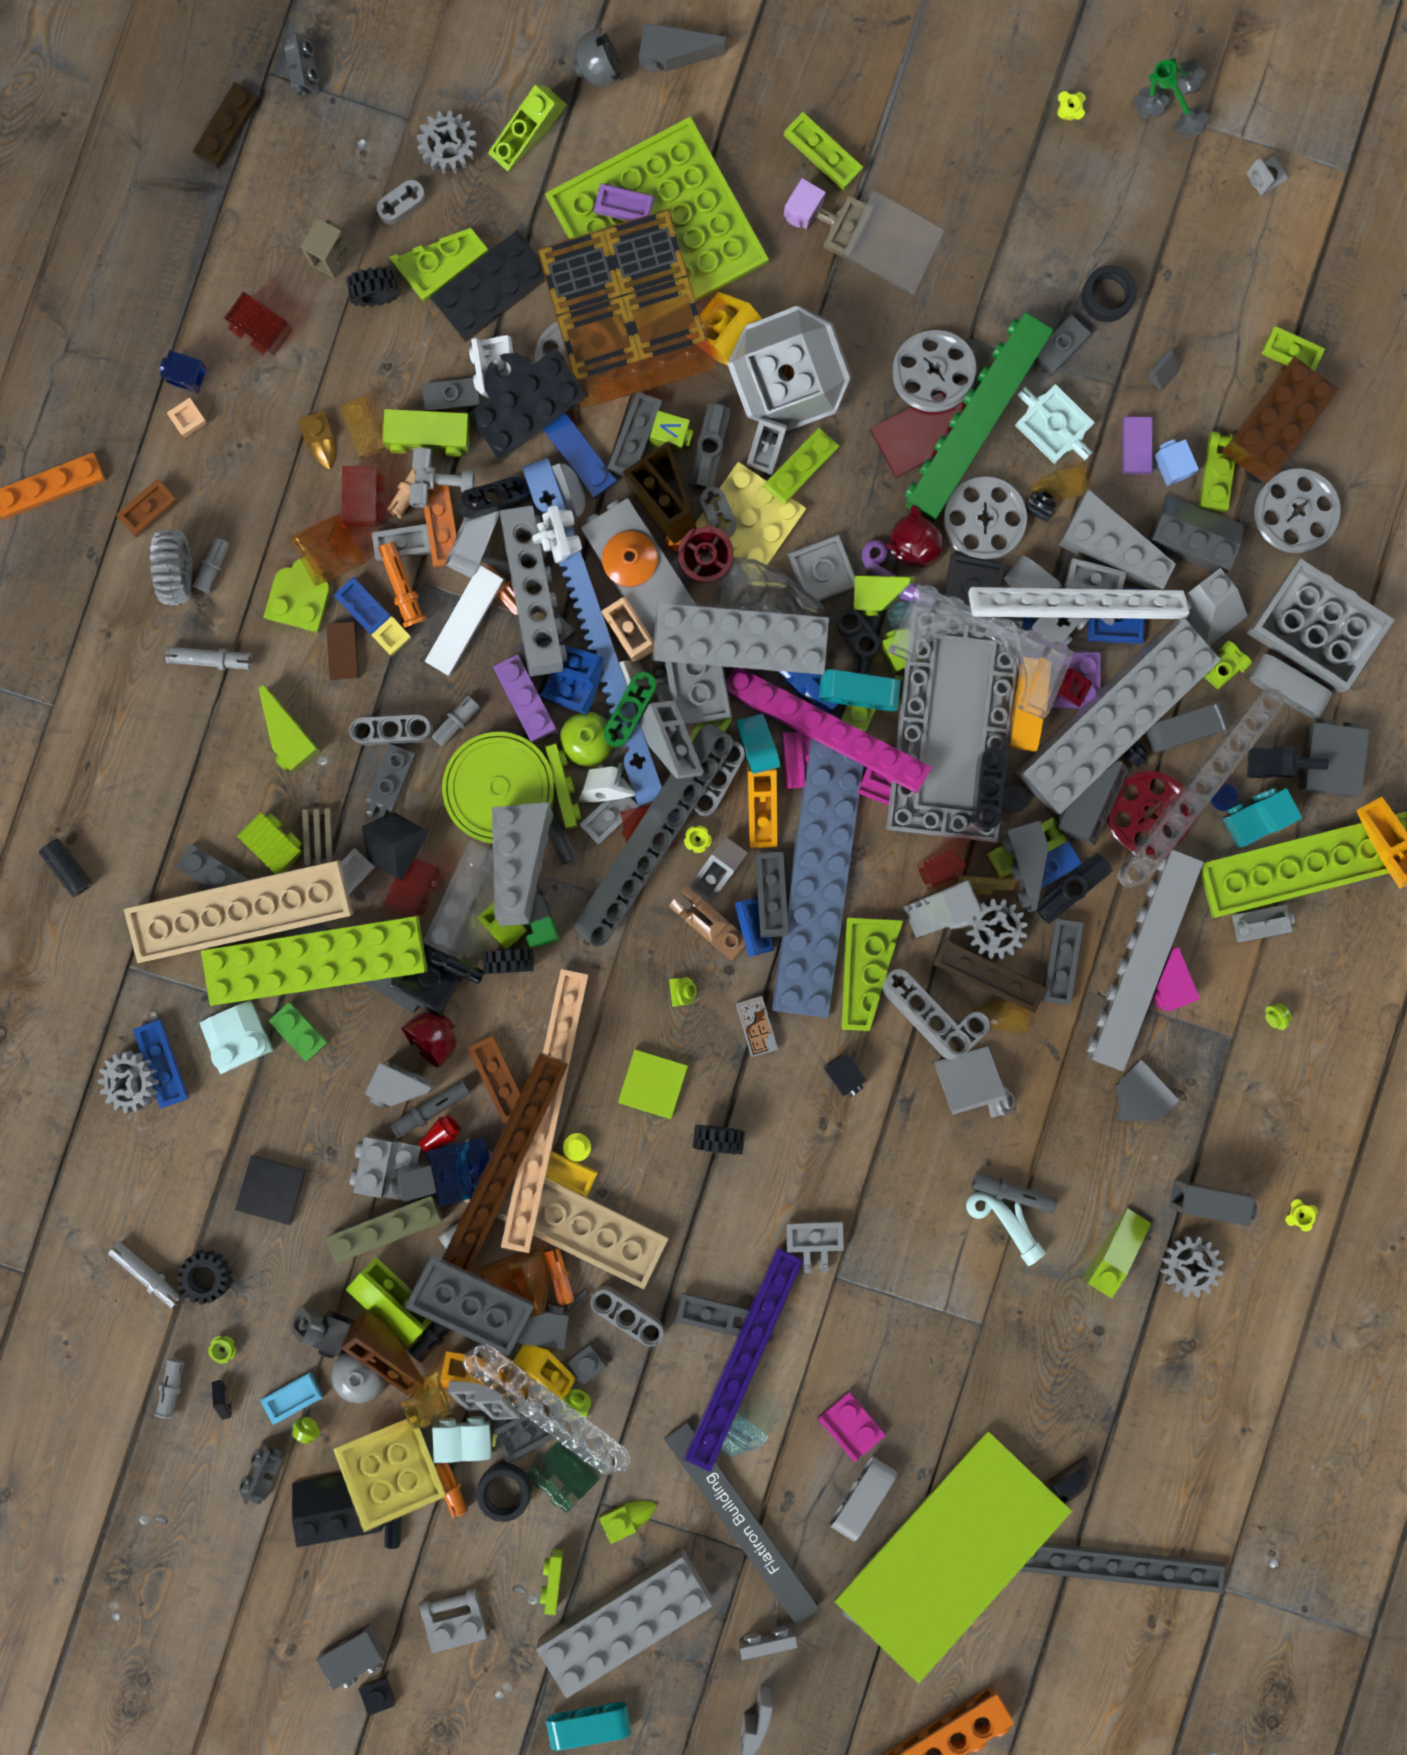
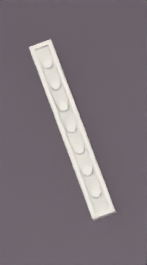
(1078, 603)

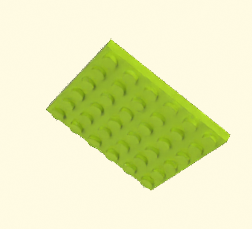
(687, 181)

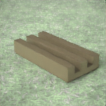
(317, 836)

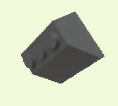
(1196, 535)

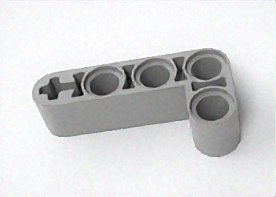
(931, 1010)

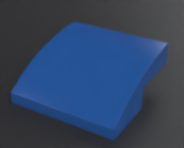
(577, 682)

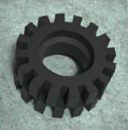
(372, 287)
(508, 961)
(718, 1139)
(188, 1283)

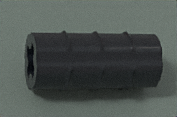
(65, 867)

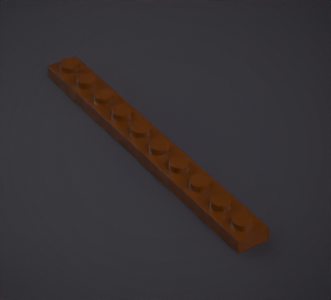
(505, 1161)

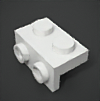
(489, 351)

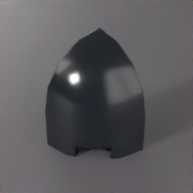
(1072, 1480)

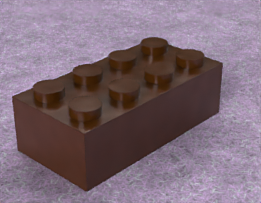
(1280, 420)

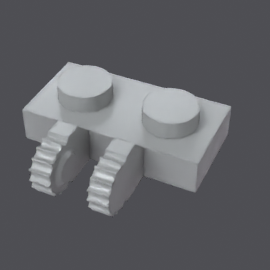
(815, 1237)

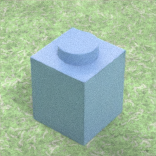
(1175, 461)

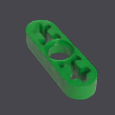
(632, 687)

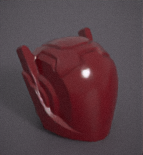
(916, 540)

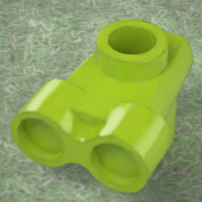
(1231, 661)

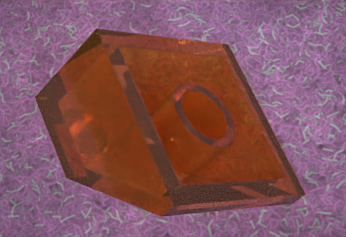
(327, 550)
(523, 1275)

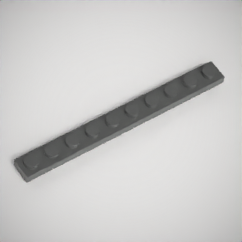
(216, 874)

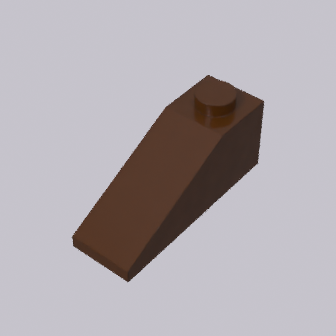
(380, 1350)

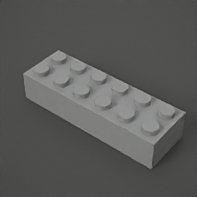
(740, 638)
(624, 1623)

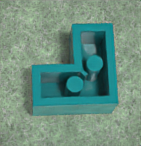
(1267, 814)

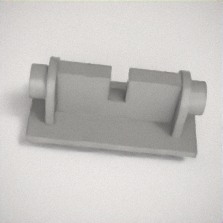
(1262, 923)

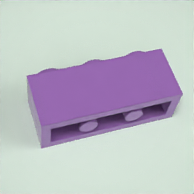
(525, 699)

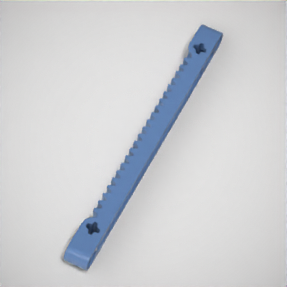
(643, 780)

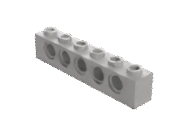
(539, 659)

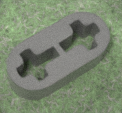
(397, 197)

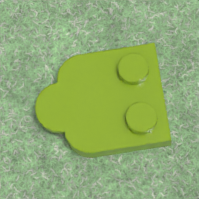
(296, 599)

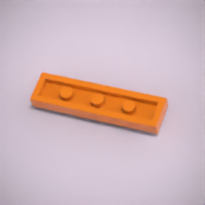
(50, 485)

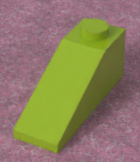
(286, 736)
(1117, 1253)

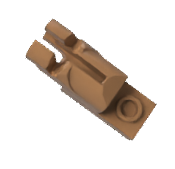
(709, 924)

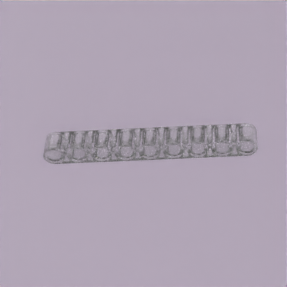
(1210, 779)

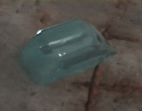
(742, 1437)

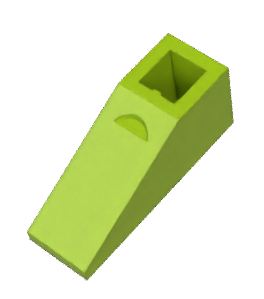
(527, 126)

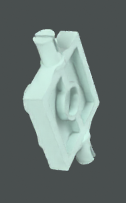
(1054, 424)

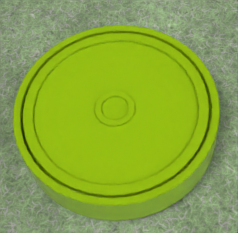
(491, 773)

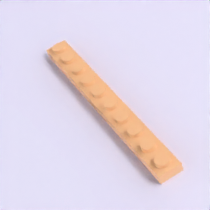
(533, 1169)

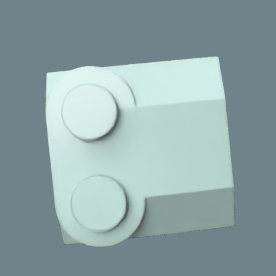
(235, 1037)

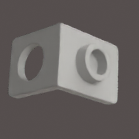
(1262, 178)

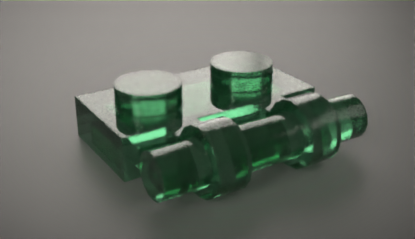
(569, 1469)

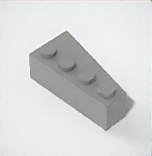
(1110, 541)
(518, 852)
(947, 908)

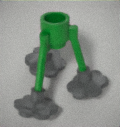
(1182, 79)

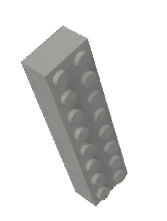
(1117, 715)

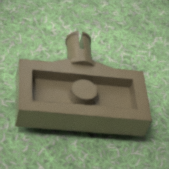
(841, 224)

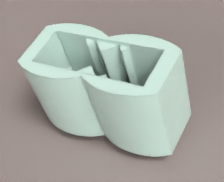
(462, 1440)

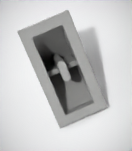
(766, 445)

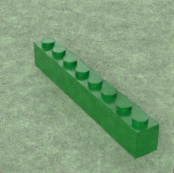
(979, 416)

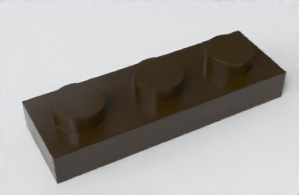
(226, 125)

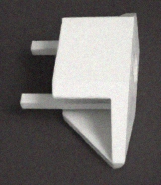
(605, 785)

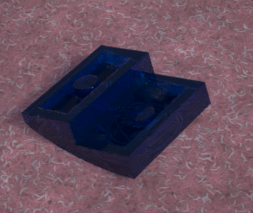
(457, 1169)

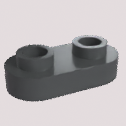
(307, 1326)

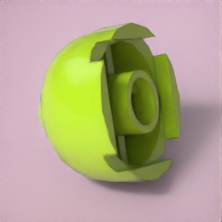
(584, 739)

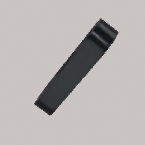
(485, 505)

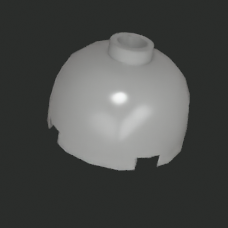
(355, 1381)

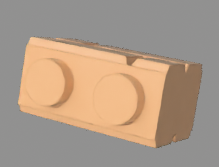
(628, 629)

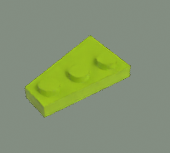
(437, 264)

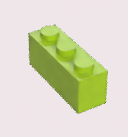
(426, 429)
(386, 1297)

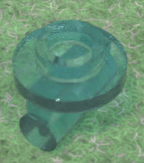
(896, 613)

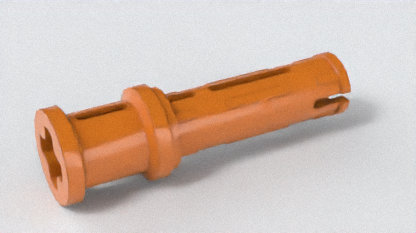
(405, 597)

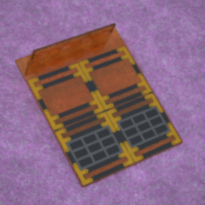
(626, 308)

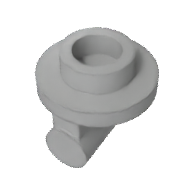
(1002, 1107)

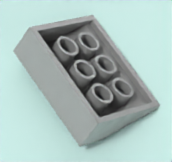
(1320, 626)

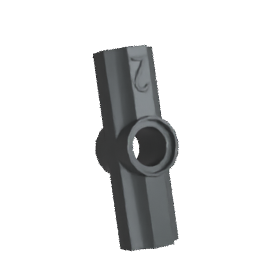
(713, 431)

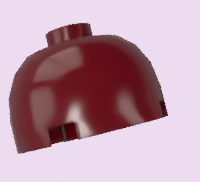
(705, 554)
(431, 1036)

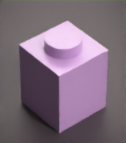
(804, 204)

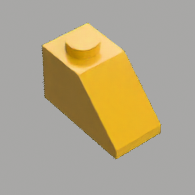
(545, 1369)

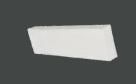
(464, 620)

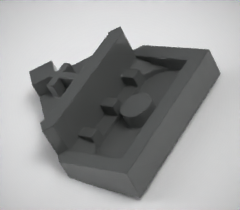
(1143, 1095)
(520, 1437)

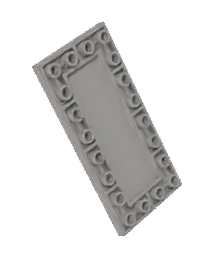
(948, 714)

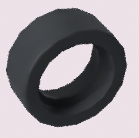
(1117, 274)
(503, 1514)

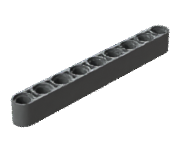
(651, 840)

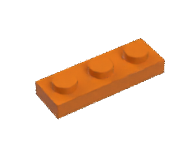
(440, 524)

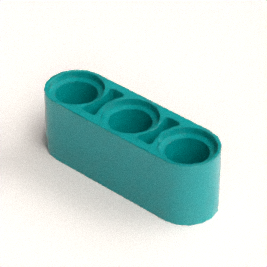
(859, 690)
(758, 743)
(588, 1726)

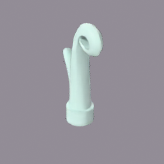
(1015, 1224)

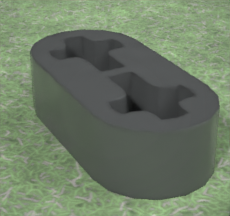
(724, 510)

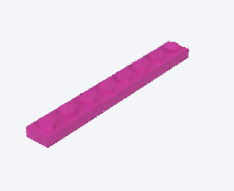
(827, 729)

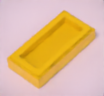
(570, 1173)

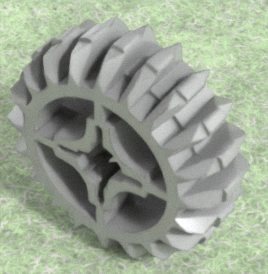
(171, 566)

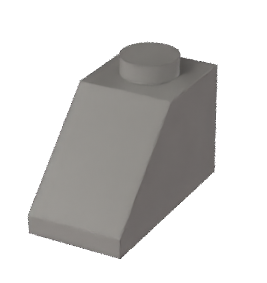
(718, 870)

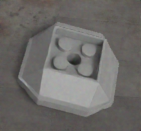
(810, 348)

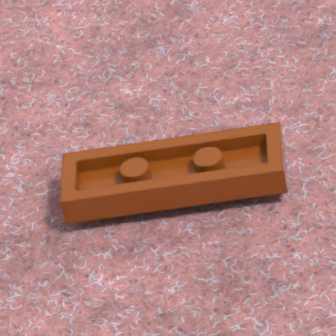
(496, 1075)

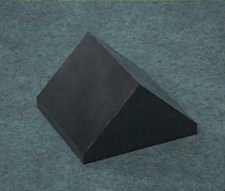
(393, 843)

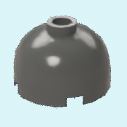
(597, 59)

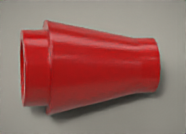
(441, 1133)

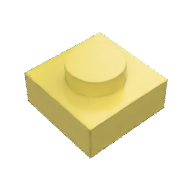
(391, 636)

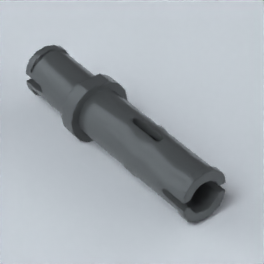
(428, 1110)
(1003, 1189)

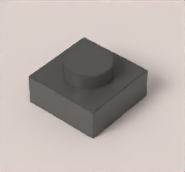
(586, 1364)

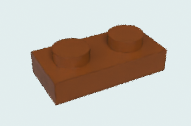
(147, 508)

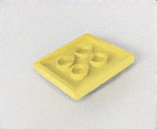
(759, 516)
(389, 1474)

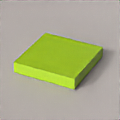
(652, 1084)

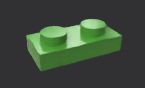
(298, 1031)

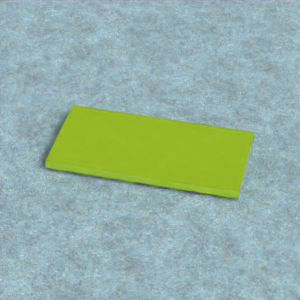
(952, 1556)

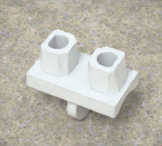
(552, 534)

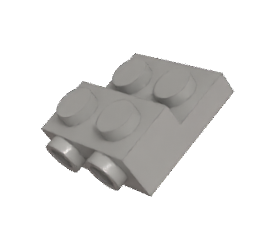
(377, 1162)

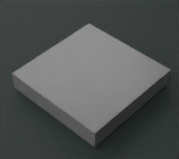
(823, 569)
(970, 1080)

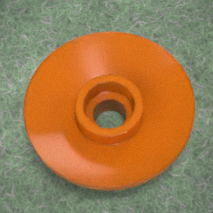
(633, 572)

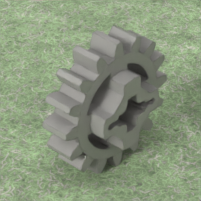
(443, 130)
(993, 942)
(128, 1081)
(1190, 1277)

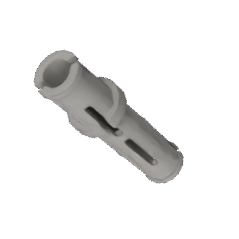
(211, 658)
(146, 1275)

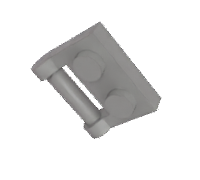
(457, 1628)

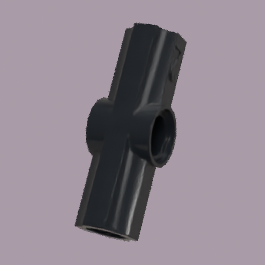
(1086, 877)

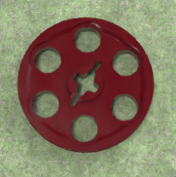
(1135, 808)

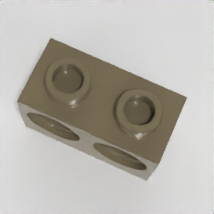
(325, 247)

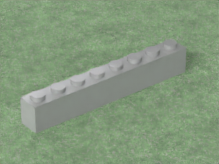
(1144, 960)

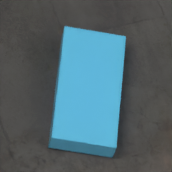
(292, 1398)

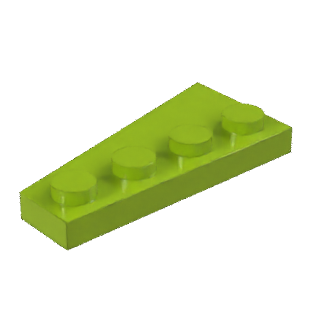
(866, 964)

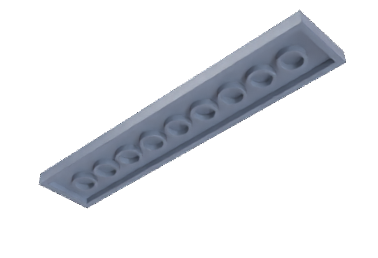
(818, 883)

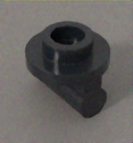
(1041, 505)

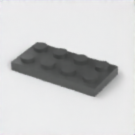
(469, 1305)

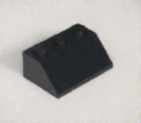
(324, 1511)

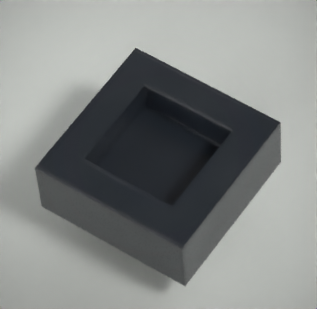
(377, 1695)

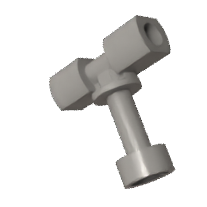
(427, 478)

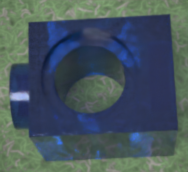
(183, 371)

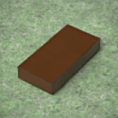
(342, 651)

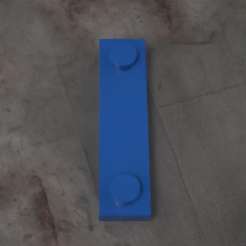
(580, 456)

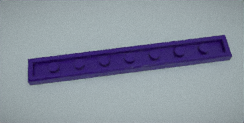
(743, 1360)

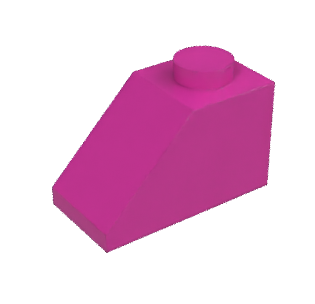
(1175, 984)

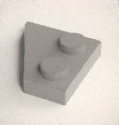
(1094, 576)

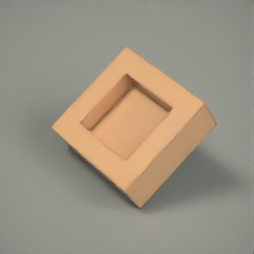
(186, 417)

